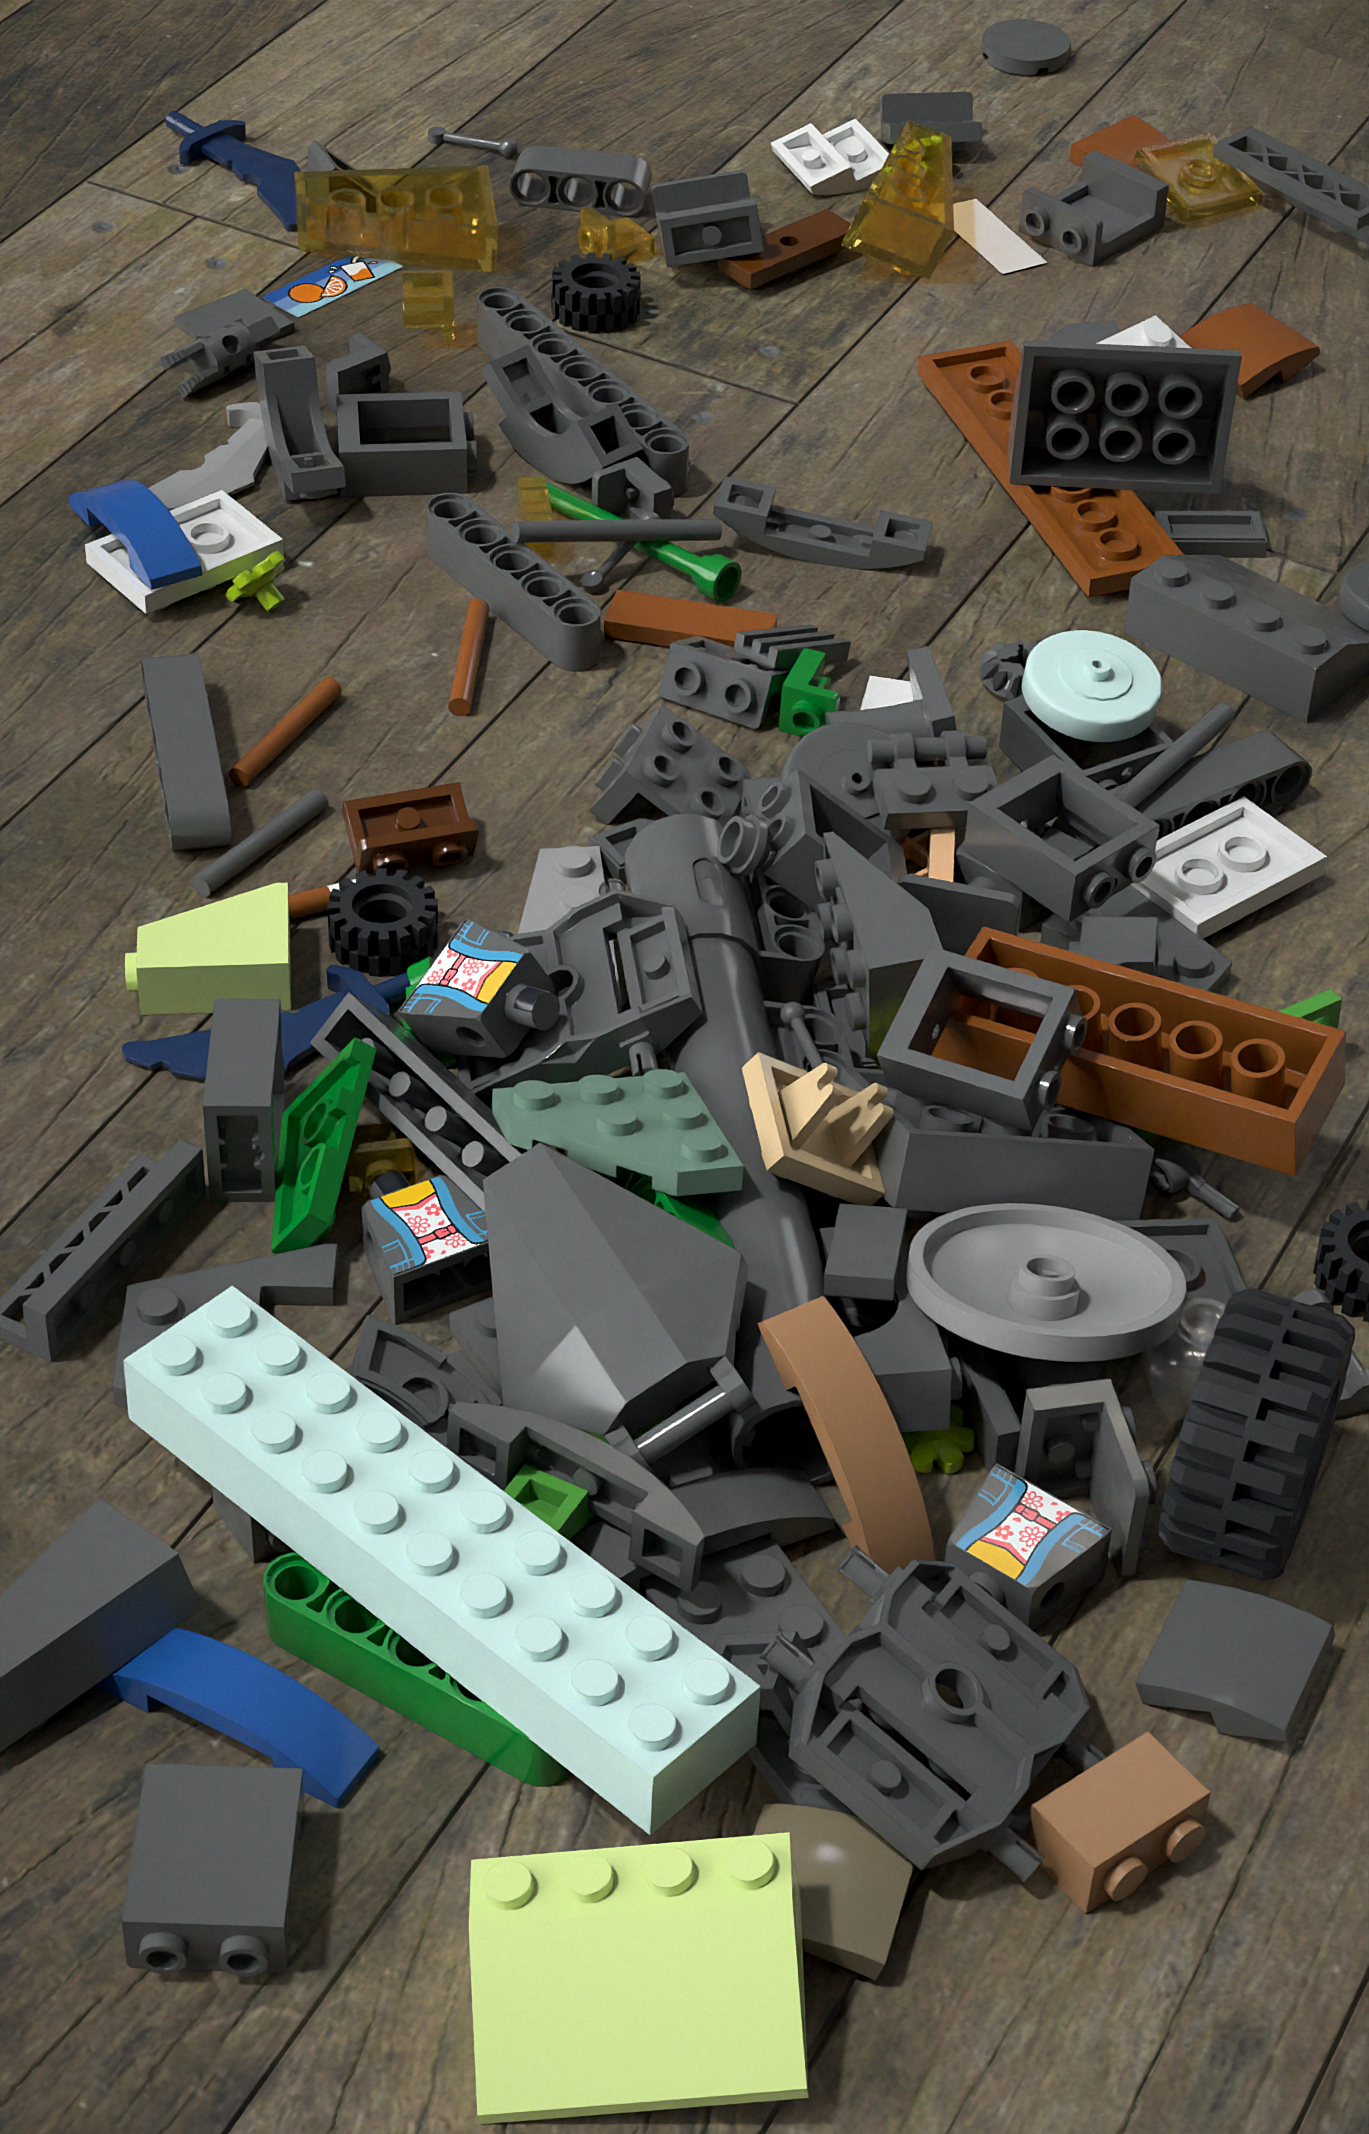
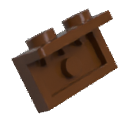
(410, 829)

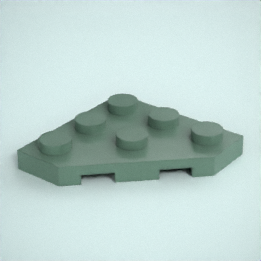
(633, 1123)

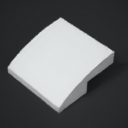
(832, 162)

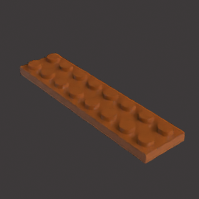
(1093, 531)

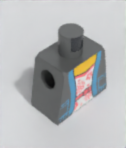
(480, 996)
(424, 1244)
(1028, 1547)

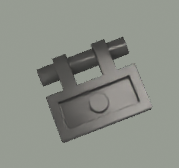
(928, 795)

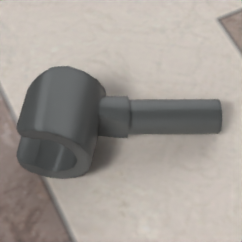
(1182, 1171)

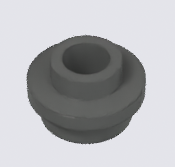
(744, 844)

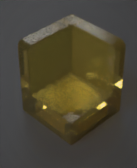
(429, 301)

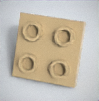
(817, 1128)

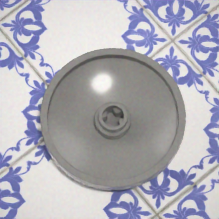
(1045, 1282)

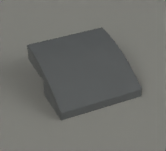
(1236, 1658)

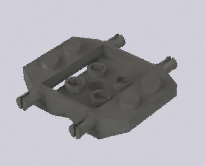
(591, 1027)
(1016, 1715)

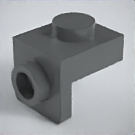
(631, 490)

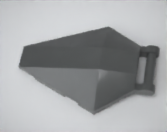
(609, 1307)

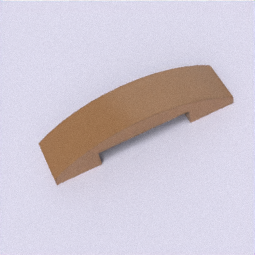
(854, 1431)

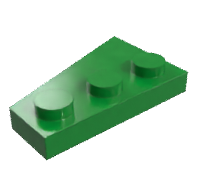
(316, 1148)

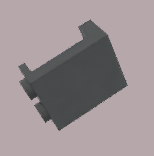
(1099, 214)
(707, 218)
(213, 1869)

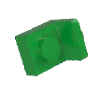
(806, 695)

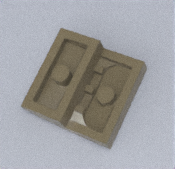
(847, 1883)

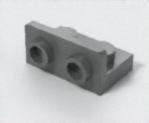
(719, 681)

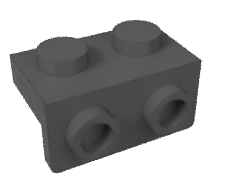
(936, 110)

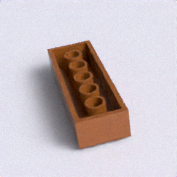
(1164, 1055)

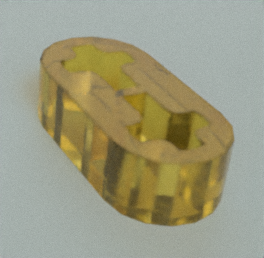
(534, 505)

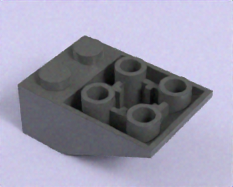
(876, 937)

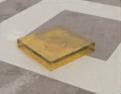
(1197, 180)

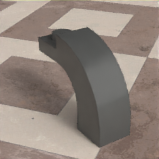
(295, 424)
(547, 430)

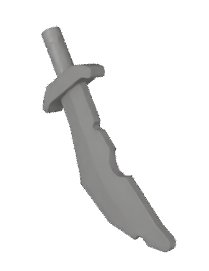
(224, 468)

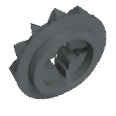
(1003, 666)

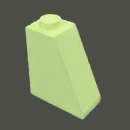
(215, 952)

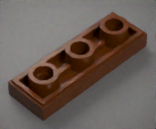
(788, 250)

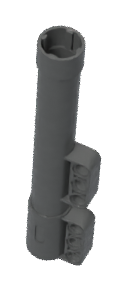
(749, 957)

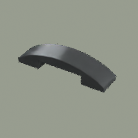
(818, 538)
(619, 1489)
(728, 1511)

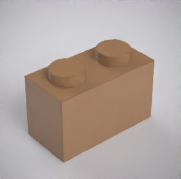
(1118, 1823)

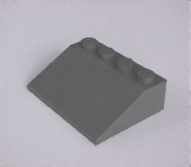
(1122, 416)
(1247, 632)
(959, 1160)

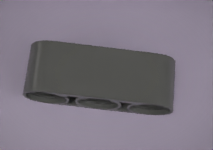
(560, 190)

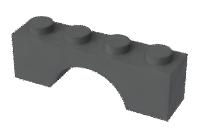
(903, 1352)

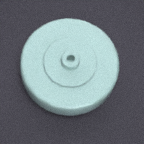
(1092, 686)

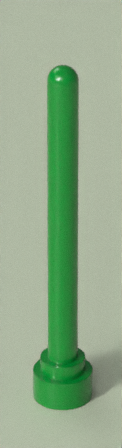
(714, 575)

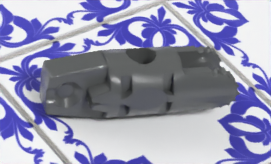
(221, 352)

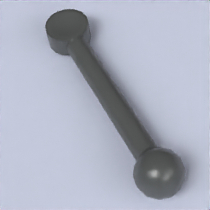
(439, 135)
(593, 580)
(793, 1015)

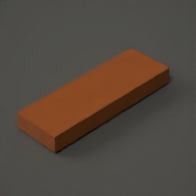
(666, 619)

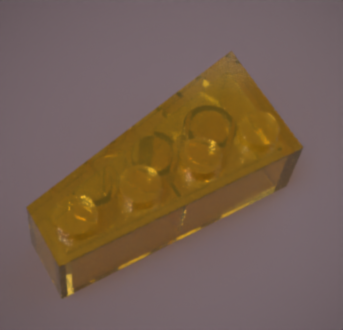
(909, 205)
(400, 215)

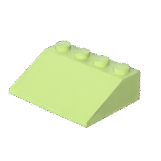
(637, 1979)

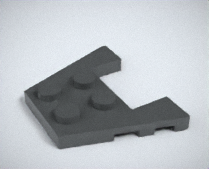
(285, 1278)

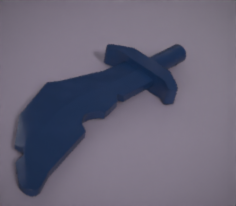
(223, 144)
(188, 1053)

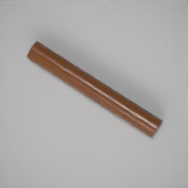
(469, 657)
(285, 732)

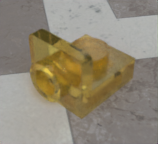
(615, 237)
(375, 1152)

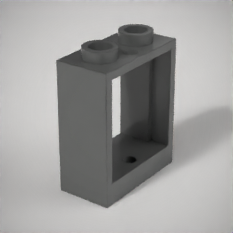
(405, 466)
(1030, 741)
(796, 819)
(1003, 839)
(925, 1012)
(244, 1099)

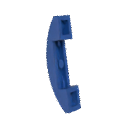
(145, 526)
(250, 1705)

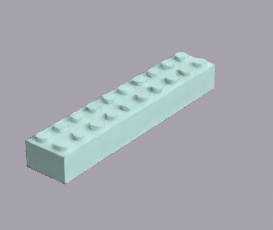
(445, 1558)

